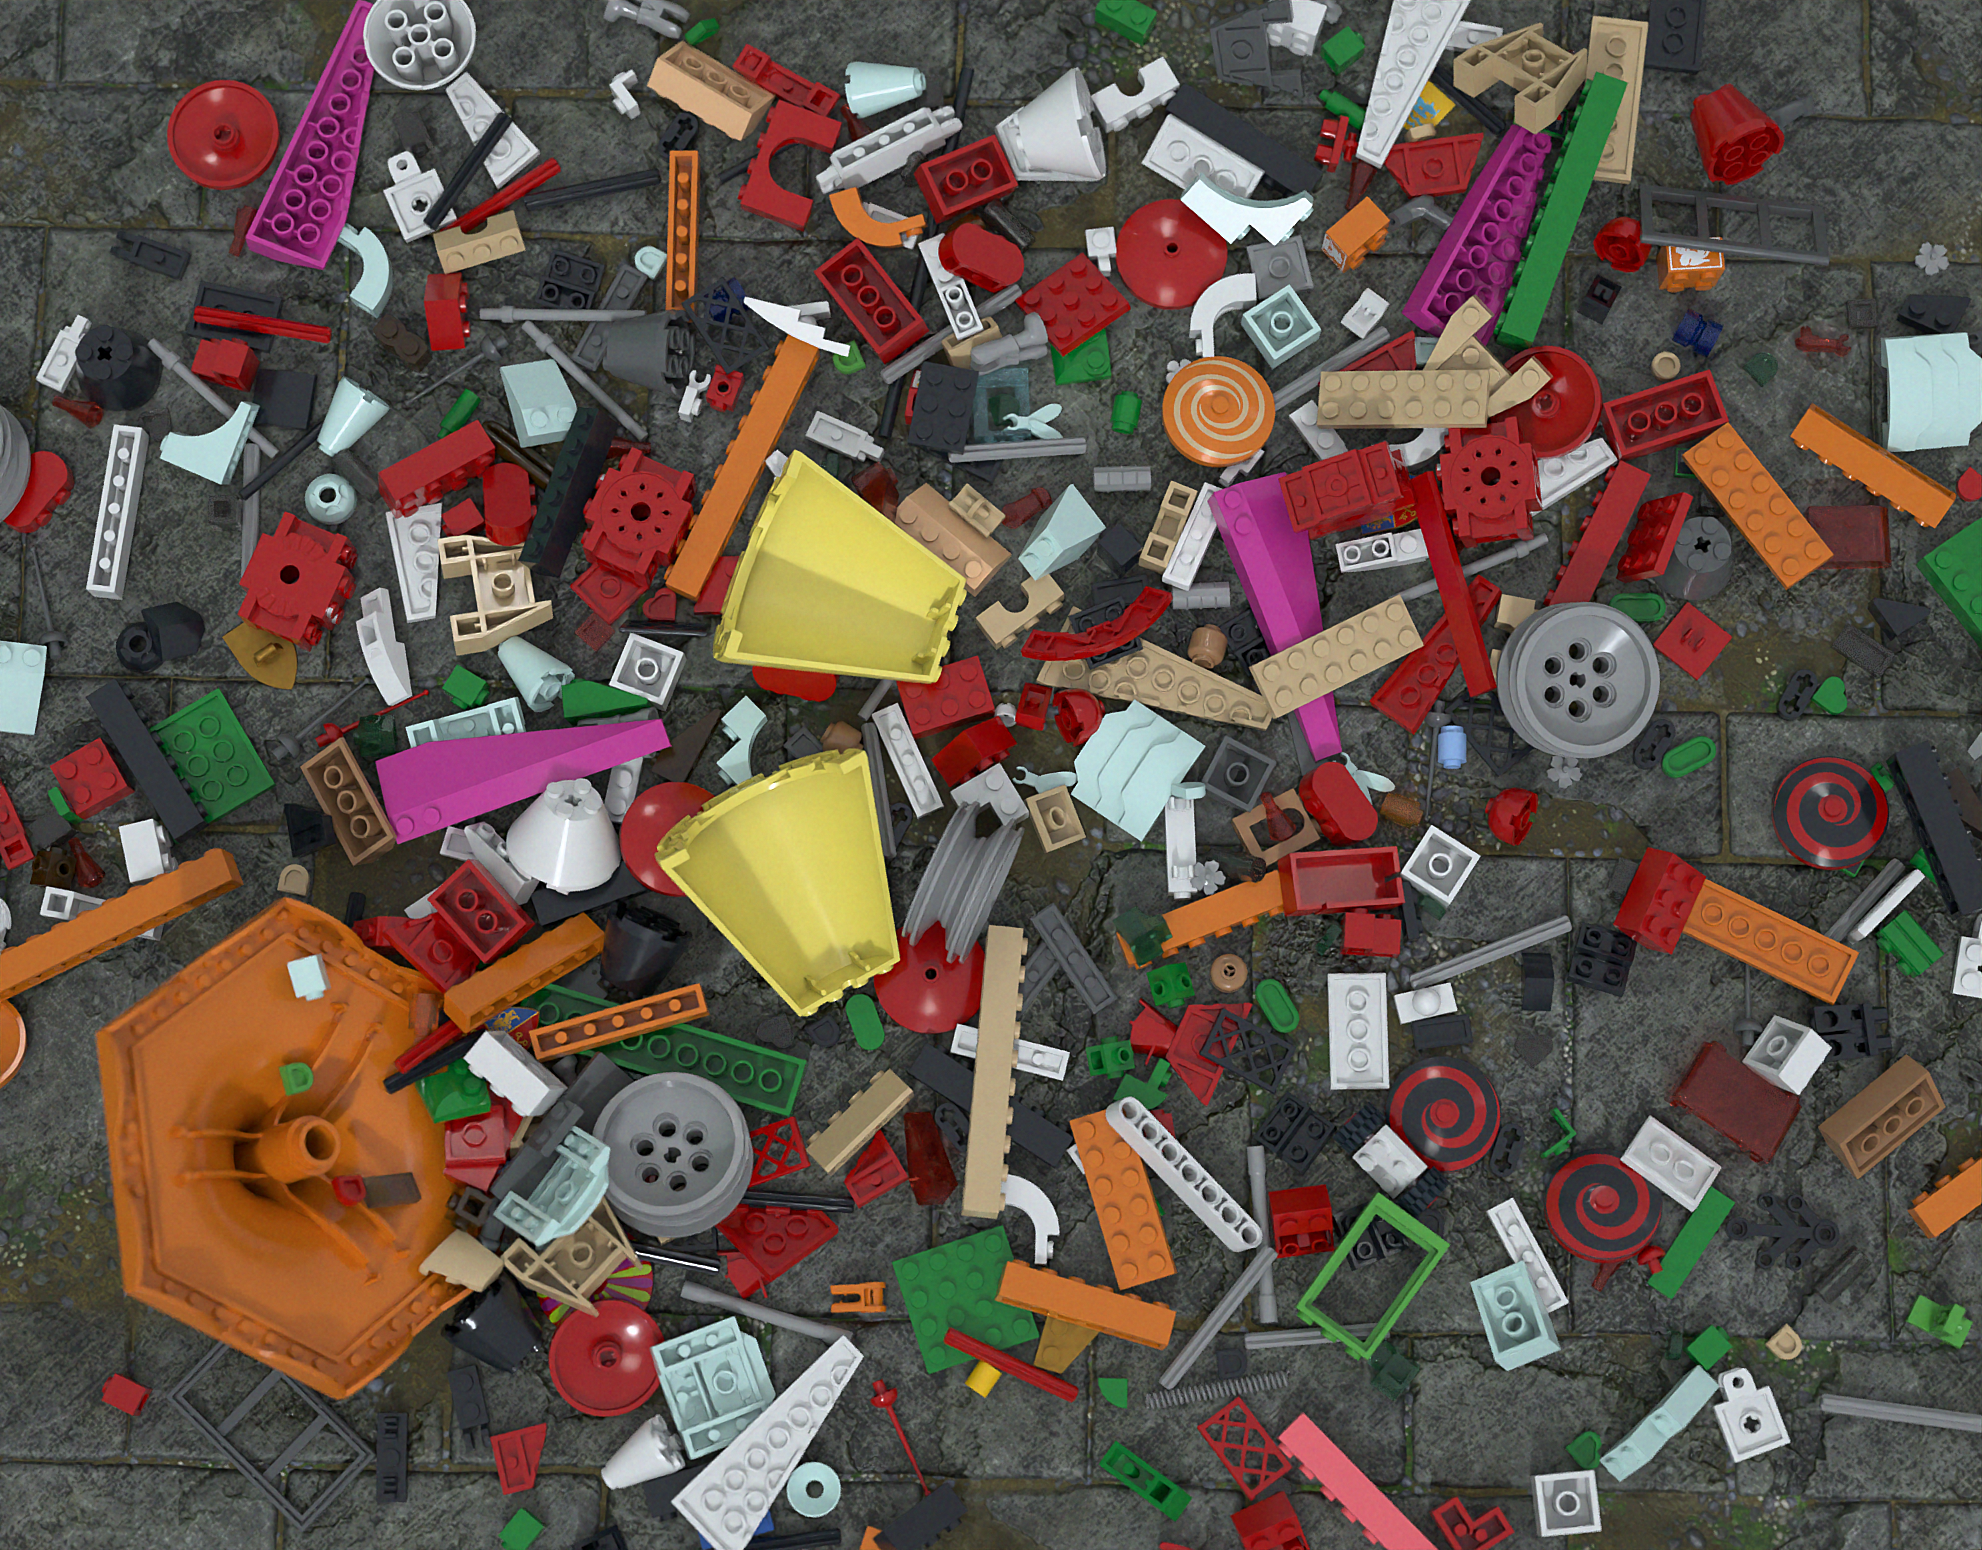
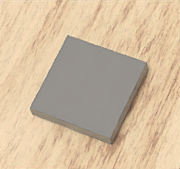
(1279, 266)

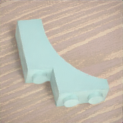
(1233, 214)
(1660, 1424)

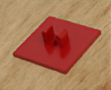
(1692, 641)

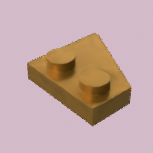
(1061, 1344)

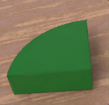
(1882, 776)
(1114, 1390)

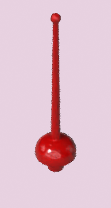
(333, 732)
(1650, 1256)
(885, 1399)

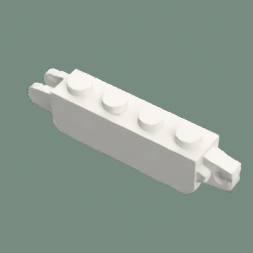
(888, 148)

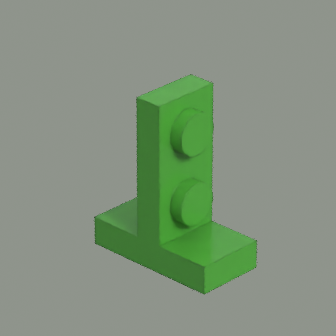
(1940, 1321)

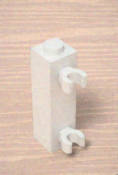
(1180, 847)

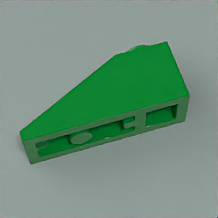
(593, 700)
(1145, 1481)

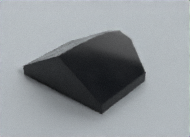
(174, 630)

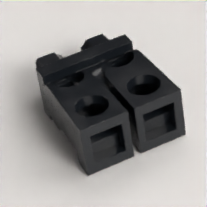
(1857, 1029)

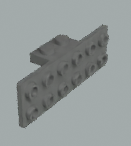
(578, 1107)

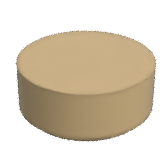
(1665, 366)

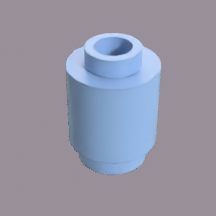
(1452, 747)

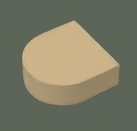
(1420, 133)
(294, 880)
(1785, 1343)

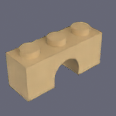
(497, 240)
(1168, 527)
(1509, 615)
(1003, 626)

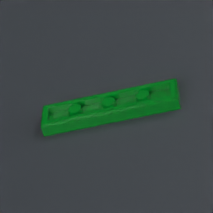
(1691, 1242)

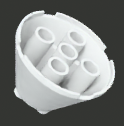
(419, 41)
(1060, 130)
(565, 838)

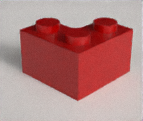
(445, 308)
(226, 363)
(974, 751)
(1368, 935)
(1468, 1533)

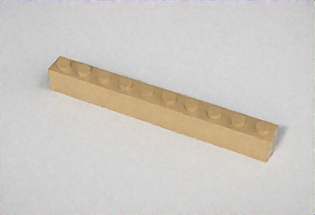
(993, 1071)

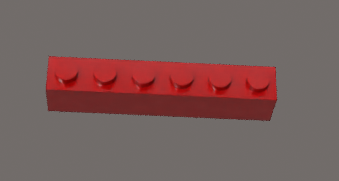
(1600, 535)

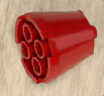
(1733, 135)

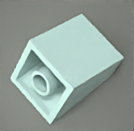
(1061, 534)

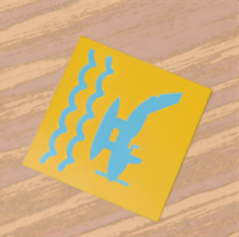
(1429, 108)

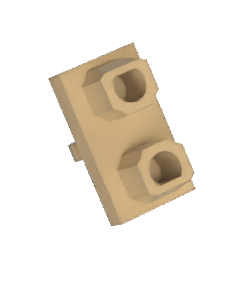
(977, 510)

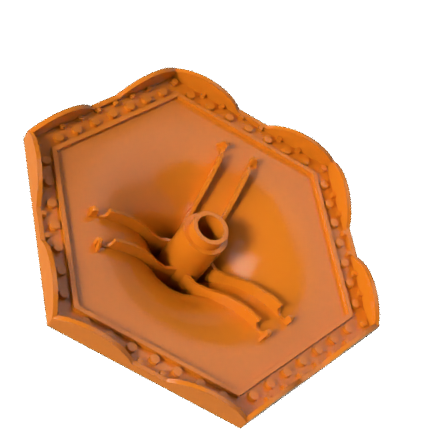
(231, 1179)

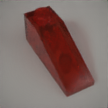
(878, 489)
(927, 1160)

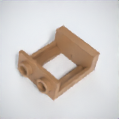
(1308, 835)

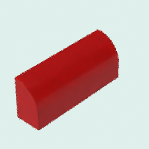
(486, 1174)

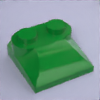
(1084, 363)
(453, 1093)

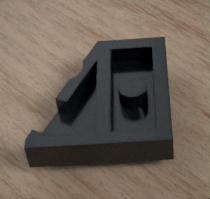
(1933, 313)
(308, 829)

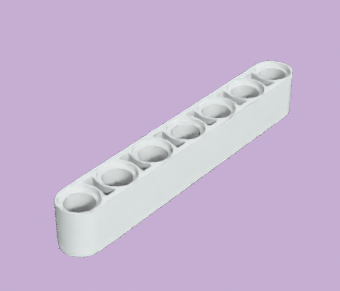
(1171, 1172)

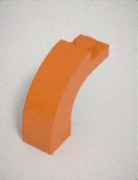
(854, 218)

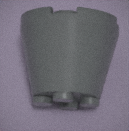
(651, 350)
(1697, 574)

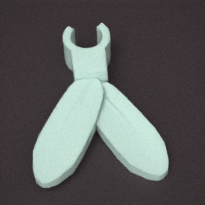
(1036, 422)
(1367, 779)
(1047, 781)

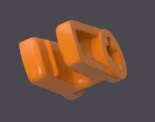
(868, 1303)

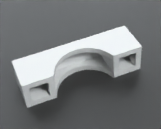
(65, 905)

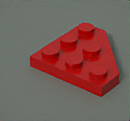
(776, 1236)

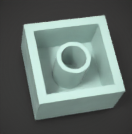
(1280, 326)

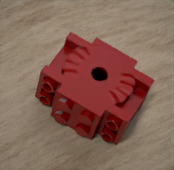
(1474, 460)
(1347, 490)
(634, 493)
(316, 599)

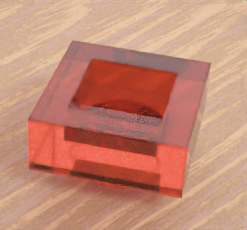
(595, 632)

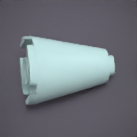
(881, 86)
(349, 416)
(534, 672)

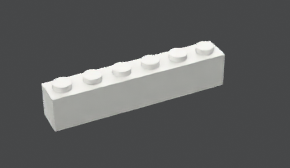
(117, 512)

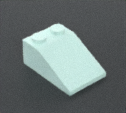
(538, 402)
(20, 686)
(1514, 1316)

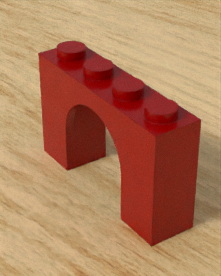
(787, 126)

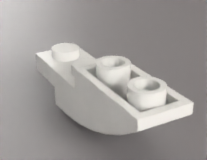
(951, 291)
(1382, 551)
(381, 651)

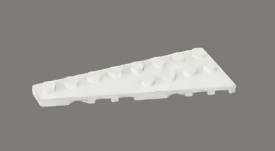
(1409, 54)
(746, 1476)

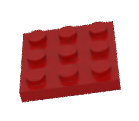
(1074, 303)
(1653, 537)

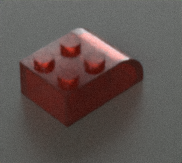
(1853, 534)

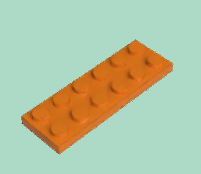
(1757, 506)
(1770, 942)
(1123, 1202)

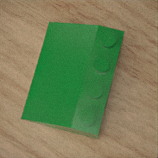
(1956, 576)

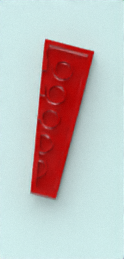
(1424, 673)

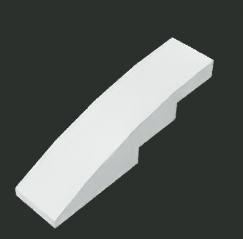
(788, 321)

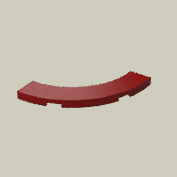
(1102, 637)

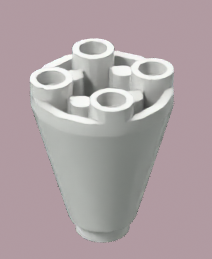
(645, 1456)

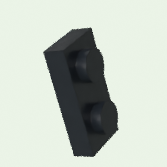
(1410, 924)

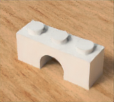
(1116, 109)

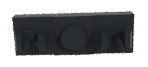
(392, 1458)

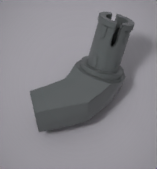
(1416, 209)

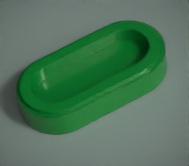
(1640, 606)
(1688, 757)
(1277, 1006)
(865, 1022)

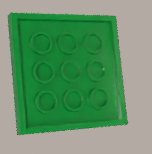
(214, 755)
(958, 1290)

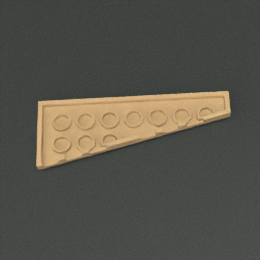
(1161, 682)

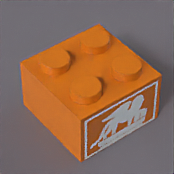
(1356, 235)
(1688, 268)

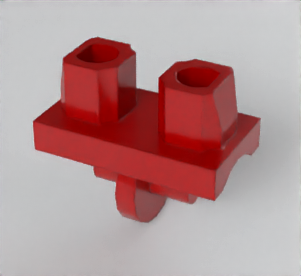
(1330, 155)

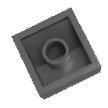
(1237, 775)

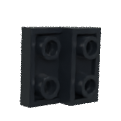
(570, 282)
(284, 399)
(1096, 615)
(1245, 640)
(1602, 959)
(1295, 1133)
(1376, 1241)

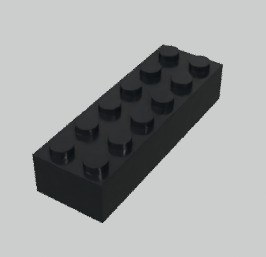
(1939, 827)

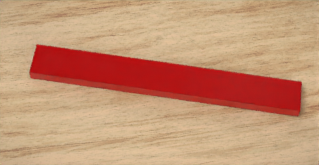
(1452, 585)

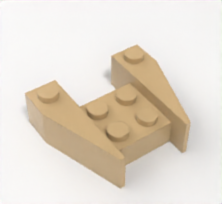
(1528, 63)
(1462, 350)
(501, 592)
(576, 1261)

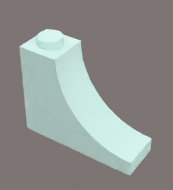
(214, 453)

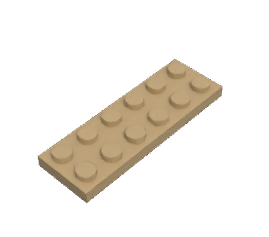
(1619, 52)
(1403, 399)
(1336, 656)

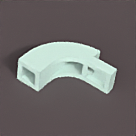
(377, 279)

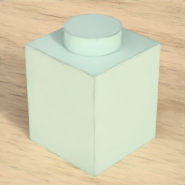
(309, 977)

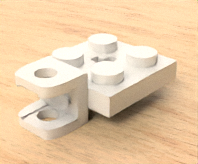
(410, 187)
(1966, 977)
(1747, 1401)

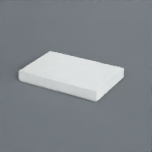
(1884, 906)
(1671, 1163)

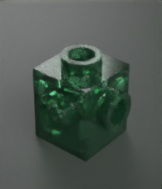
(376, 735)

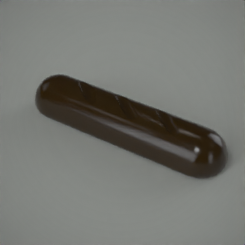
(509, 448)

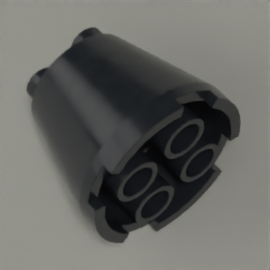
(125, 379)
(640, 949)
(495, 1326)

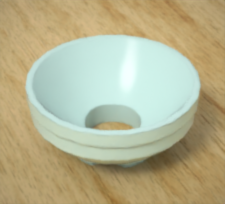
(340, 508)
(797, 1489)

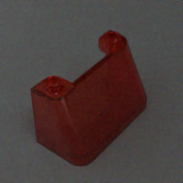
(1735, 1101)

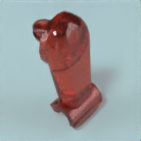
(1814, 343)
(1026, 507)

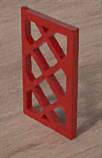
(782, 1169)
(1219, 1448)

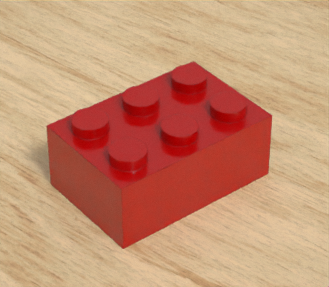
(965, 179)
(951, 702)
(1659, 900)
(481, 911)

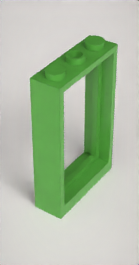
(1408, 1226)

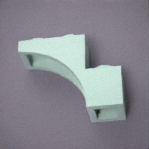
(740, 723)

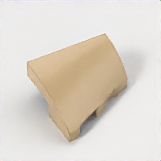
(464, 1262)

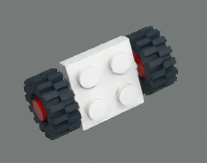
(1390, 1161)

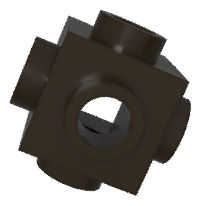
(53, 869)
(476, 1205)

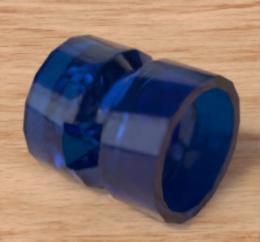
(717, 312)
(1697, 332)

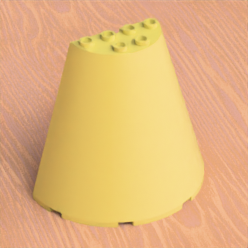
(836, 587)
(793, 875)

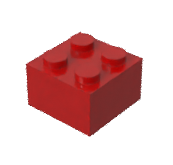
(92, 778)

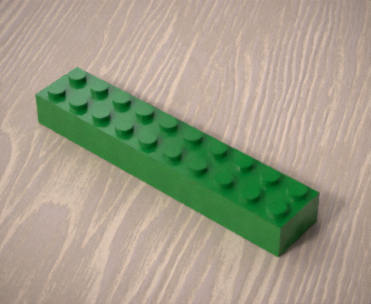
(1563, 206)
(744, 1070)

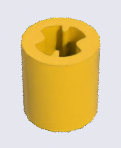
(983, 1378)

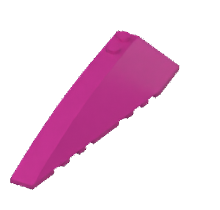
(317, 174)
(1483, 237)
(1279, 585)
(472, 776)

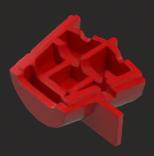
(1151, 1032)
(743, 1273)

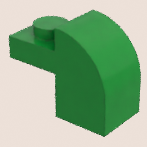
(1145, 1093)

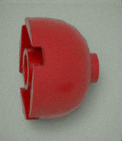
(1621, 244)
(1078, 715)
(1510, 814)

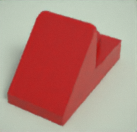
(1033, 706)

